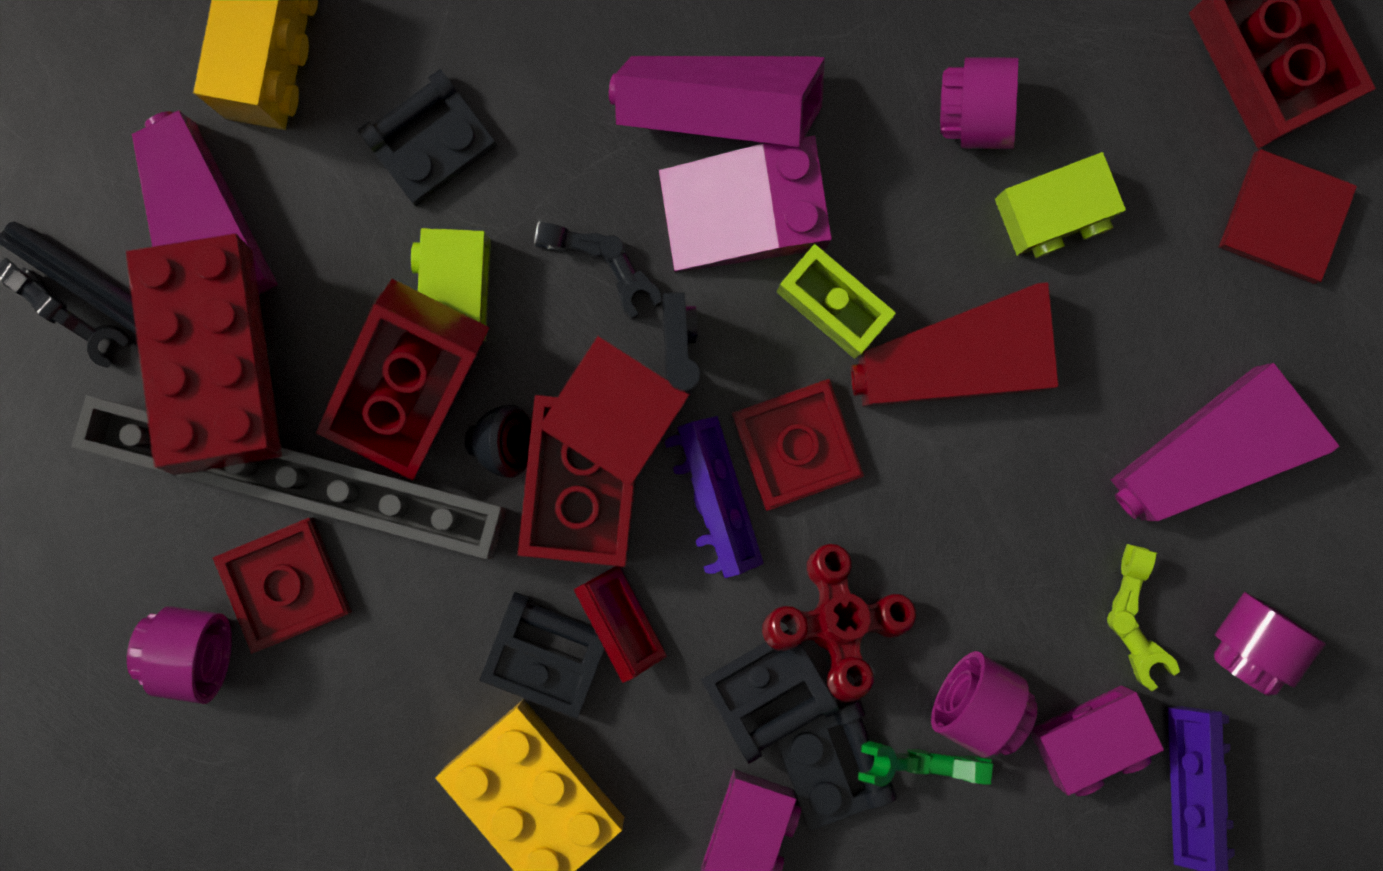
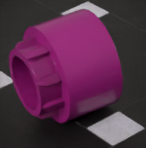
(980, 102)
(1264, 646)
(181, 654)
(984, 707)

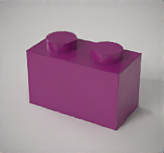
(1097, 741)
(751, 825)

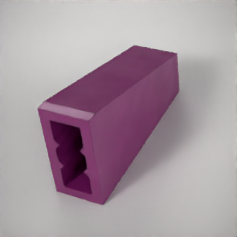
(721, 95)
(186, 190)
(1230, 443)

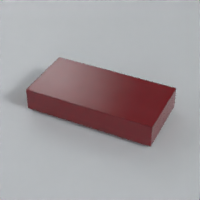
(620, 623)

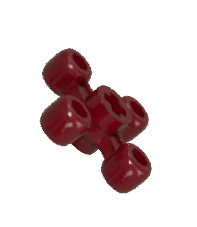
(857, 621)

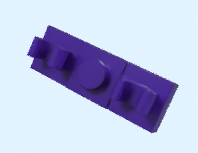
(717, 497)
(1199, 788)

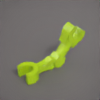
(1136, 568)

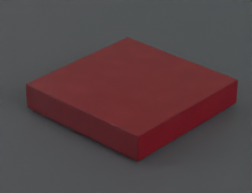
(1287, 216)
(614, 411)
(797, 444)
(282, 585)

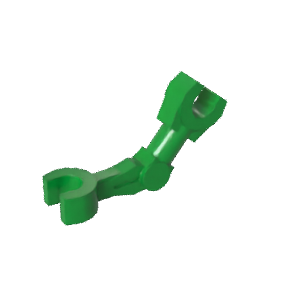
(916, 761)

